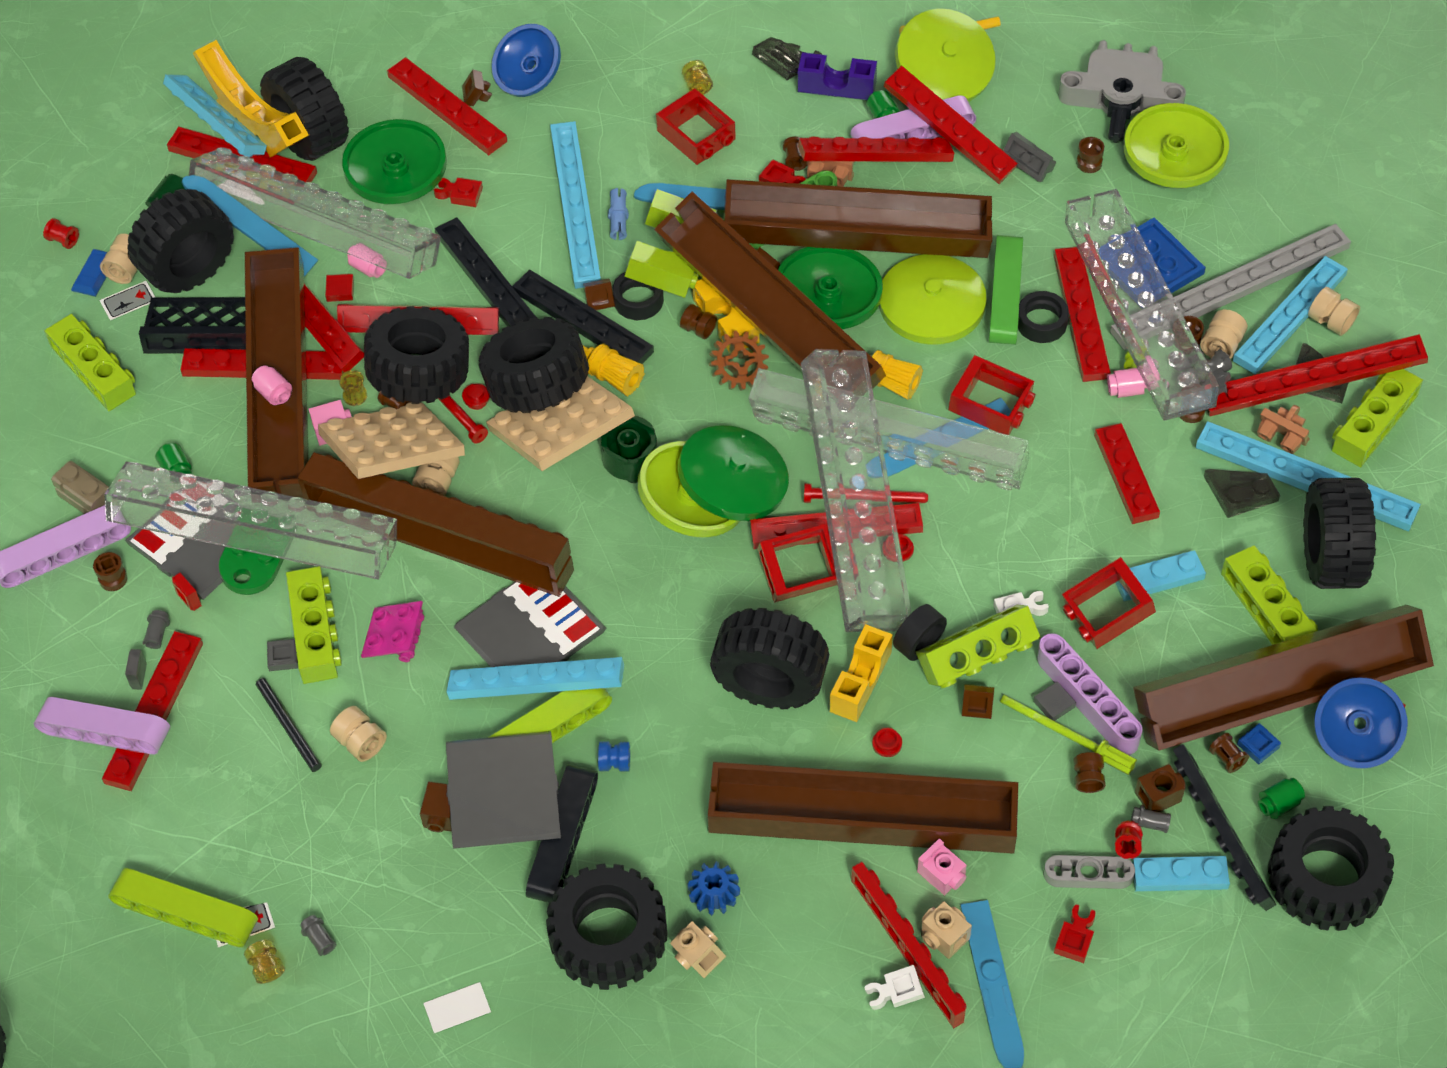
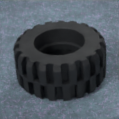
(305, 90)
(180, 240)
(533, 365)
(416, 377)
(1339, 533)
(769, 658)
(1339, 834)
(600, 890)

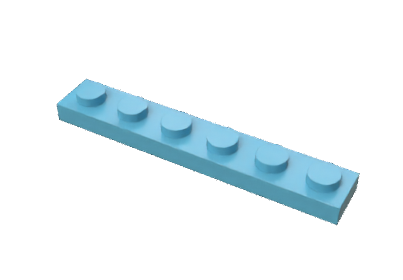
(215, 115)
(1288, 316)
(535, 678)

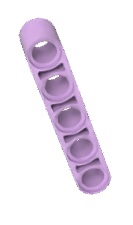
(908, 124)
(58, 547)
(1090, 705)
(102, 725)

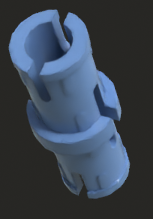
(618, 213)

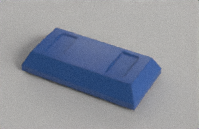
(91, 276)

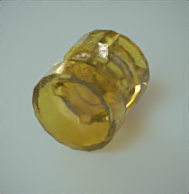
(697, 76)
(264, 961)

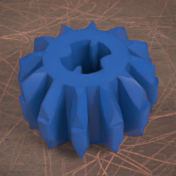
(716, 897)

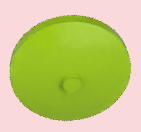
(947, 53)
(1176, 145)
(932, 299)
(668, 500)

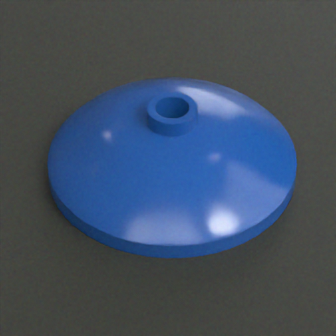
(519, 53)
(1383, 716)

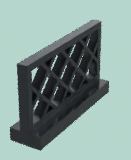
(175, 337)

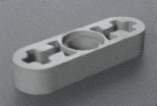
(1066, 862)

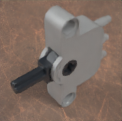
(1119, 85)

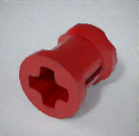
(56, 231)
(1128, 839)

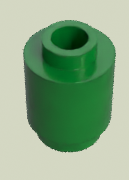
(881, 104)
(172, 457)
(1281, 797)

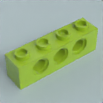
(91, 362)
(1375, 416)
(302, 587)
(1255, 595)
(936, 657)

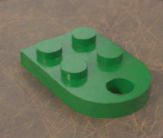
(259, 567)

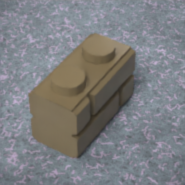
(79, 488)

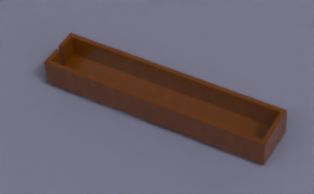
(859, 218)
(754, 285)
(277, 340)
(446, 525)
(1281, 676)
(863, 807)

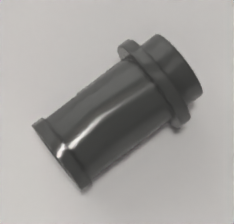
(158, 621)
(1151, 819)
(317, 934)

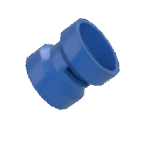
(614, 756)

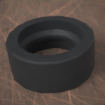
(1047, 301)
(638, 310)
(919, 630)

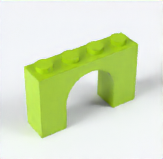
(656, 266)

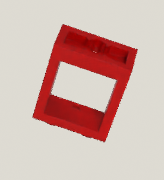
(683, 110)
(1000, 378)
(772, 569)
(1098, 582)

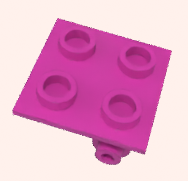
(394, 631)

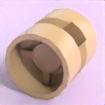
(117, 262)
(1332, 310)
(1224, 333)
(436, 475)
(355, 731)

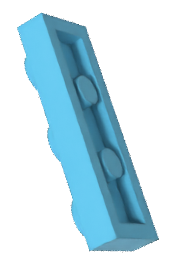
(1167, 573)
(1181, 873)

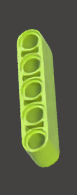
(560, 713)
(183, 907)

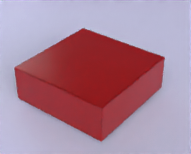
(339, 287)
(186, 592)

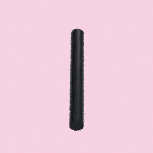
(288, 725)

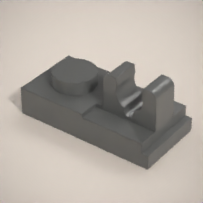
(1029, 156)

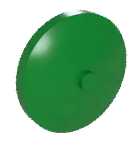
(394, 161)
(837, 282)
(733, 473)

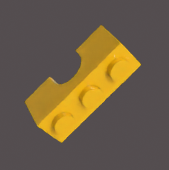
(712, 302)
(867, 664)

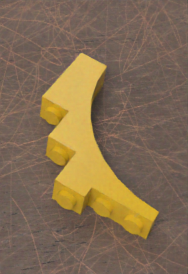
(273, 127)

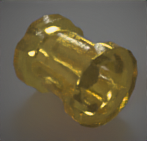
(352, 384)

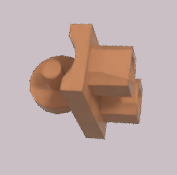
(841, 169)
(1285, 424)

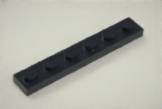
(483, 272)
(581, 316)
(1228, 838)

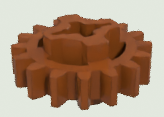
(737, 348)

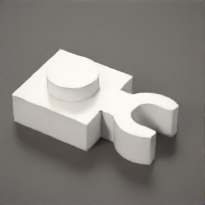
(1008, 601)
(900, 986)

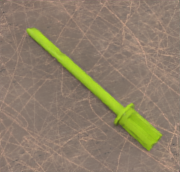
(1111, 755)

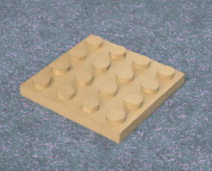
(563, 429)
(390, 440)

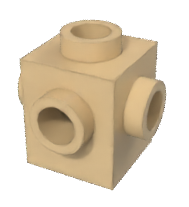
(945, 929)
(697, 949)

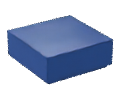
(1259, 743)

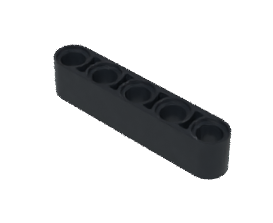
(556, 855)

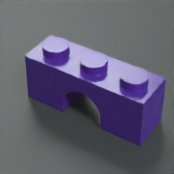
(819, 78)

